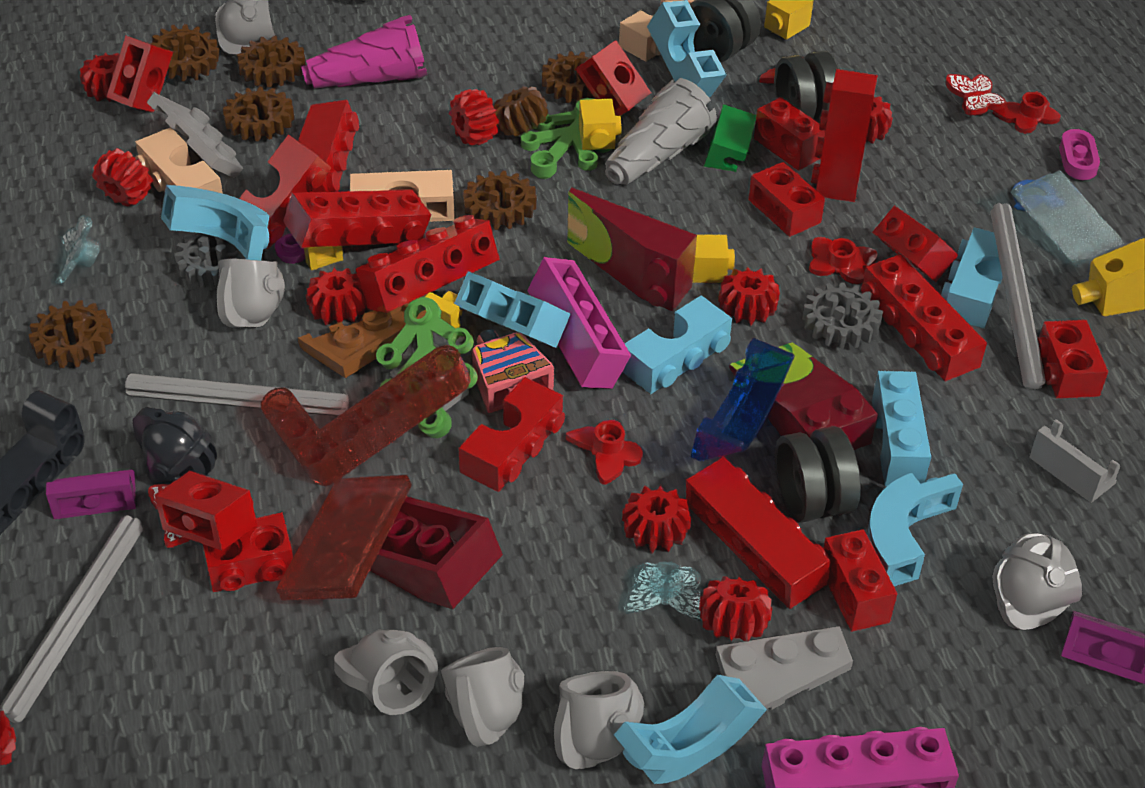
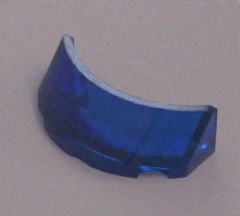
(746, 404)

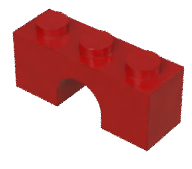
(299, 172)
(498, 456)

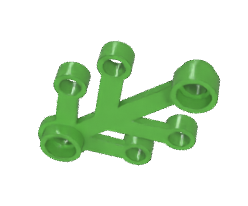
(545, 162)
(423, 330)

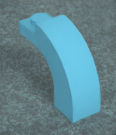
(217, 215)
(897, 509)
(695, 735)

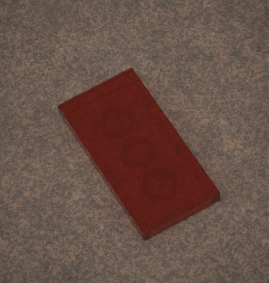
(344, 538)

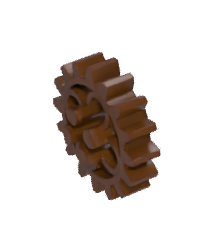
(191, 51)
(271, 61)
(559, 77)
(274, 109)
(516, 197)
(51, 338)

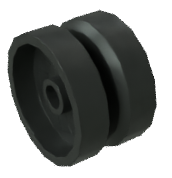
(725, 26)
(804, 81)
(817, 474)

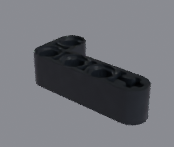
(40, 455)

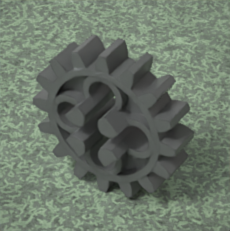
(195, 258)
(830, 309)

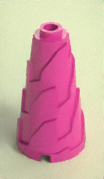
(373, 57)

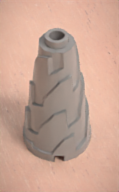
(663, 130)

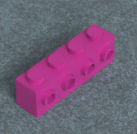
(589, 336)
(863, 761)

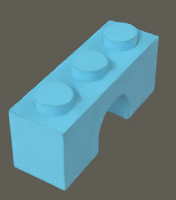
(673, 34)
(974, 278)
(512, 309)
(698, 333)
(903, 425)

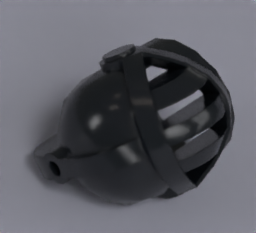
(173, 444)

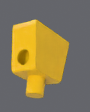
(1115, 281)

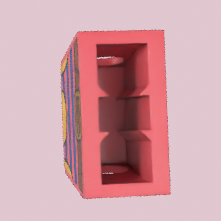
(504, 363)

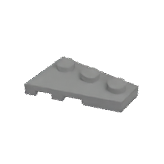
(202, 136)
(786, 663)

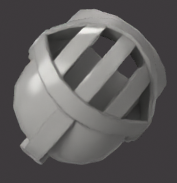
(241, 22)
(248, 292)
(1035, 581)
(388, 668)
(485, 694)
(589, 720)

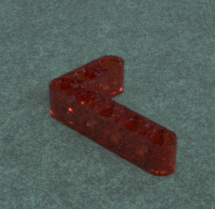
(372, 421)

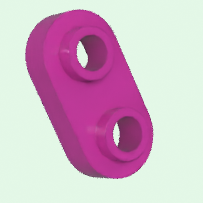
(1079, 154)

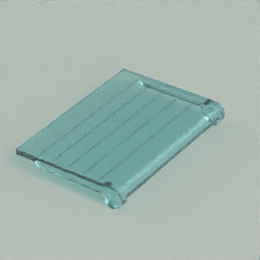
(1067, 218)

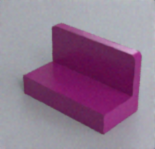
(92, 494)
(1106, 646)

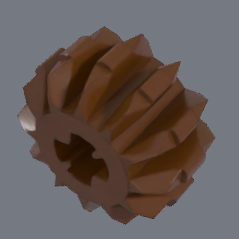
(521, 111)

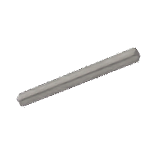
(1017, 297)
(229, 393)
(70, 620)

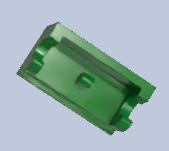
(730, 138)

